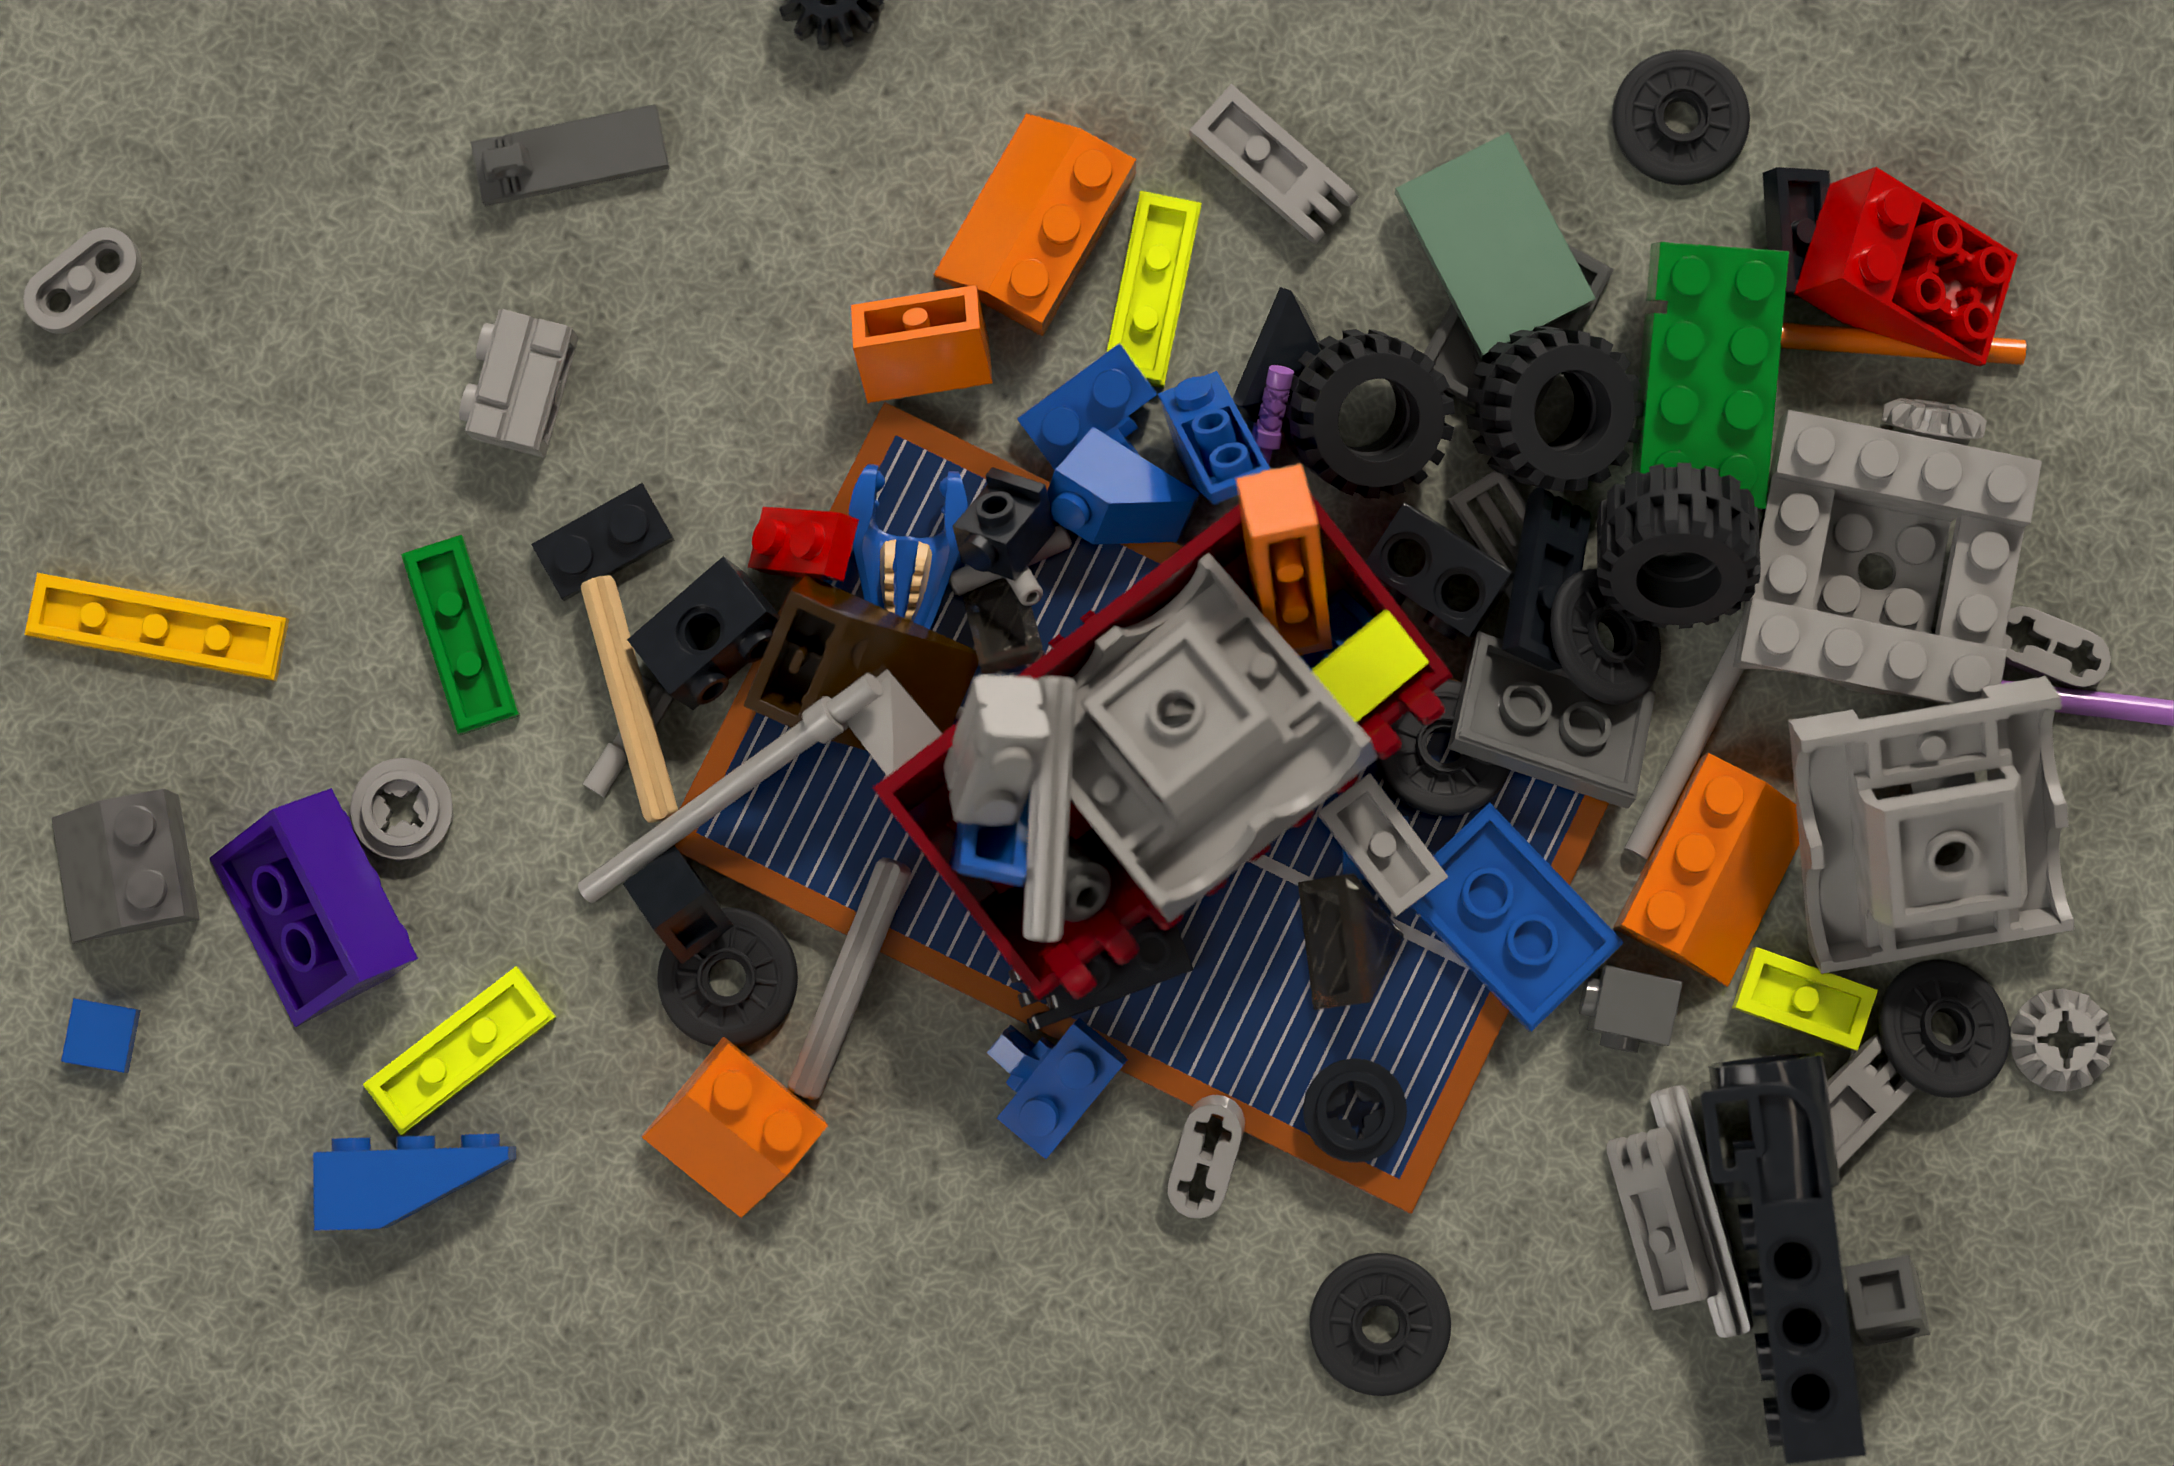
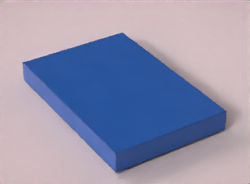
(1514, 919)

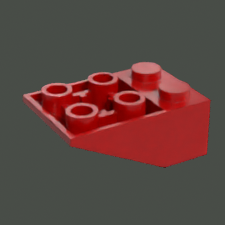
(1905, 268)

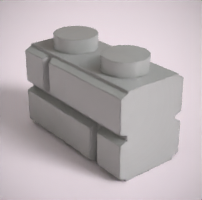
(519, 382)
(996, 750)

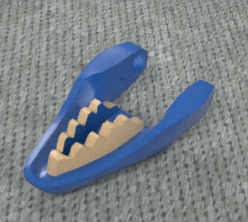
(905, 571)

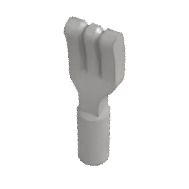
(614, 754)

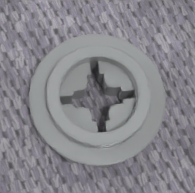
(1934, 420)
(371, 812)
(2043, 1062)

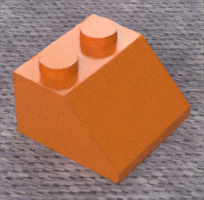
(735, 1128)

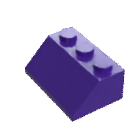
(313, 906)

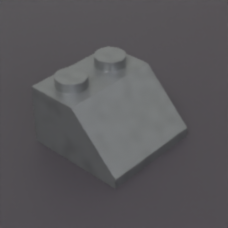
(125, 865)

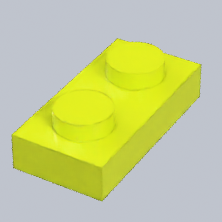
(1804, 999)

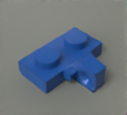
(1095, 397)
(1053, 1081)

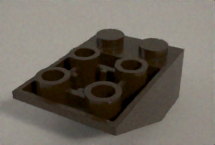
(836, 638)

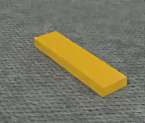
(156, 627)

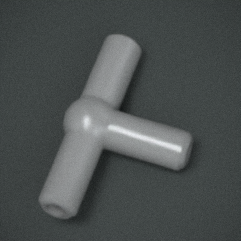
(1025, 586)

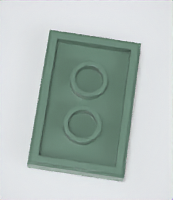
(1494, 244)

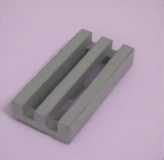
(1473, 528)

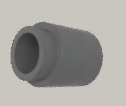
(1086, 883)

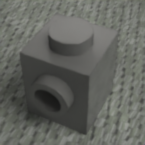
(1630, 1008)

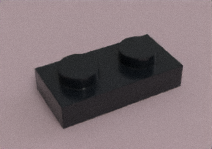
(1791, 214)
(603, 541)

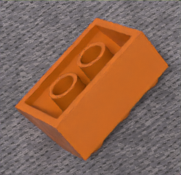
(1037, 220)
(1713, 870)

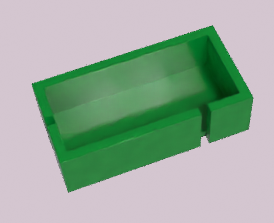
(1712, 361)

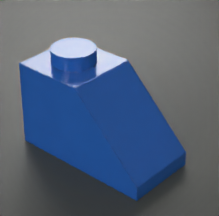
(1117, 495)

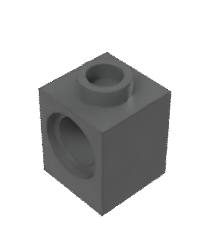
(1887, 1300)

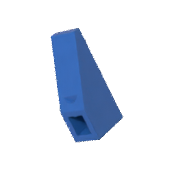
(1210, 436)
(384, 1187)

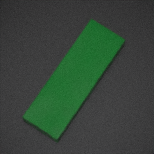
(460, 635)

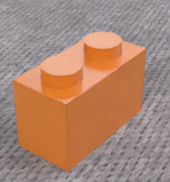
(921, 344)

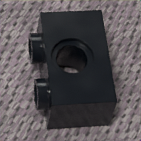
(675, 636)

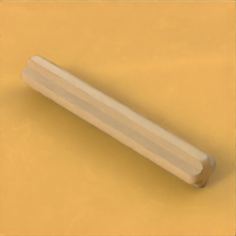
(629, 699)

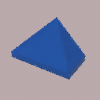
(993, 851)

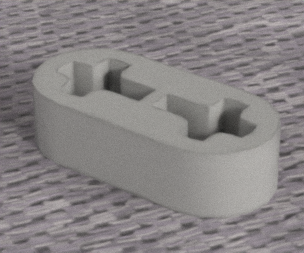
(2061, 635)
(1192, 1152)

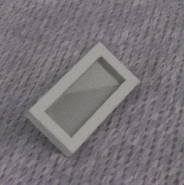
(893, 726)

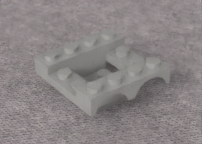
(1891, 494)
(1234, 777)
(1872, 861)

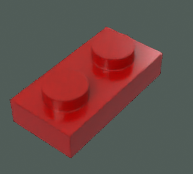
(803, 543)

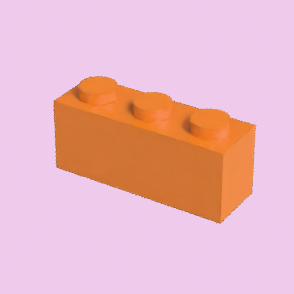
(1285, 557)

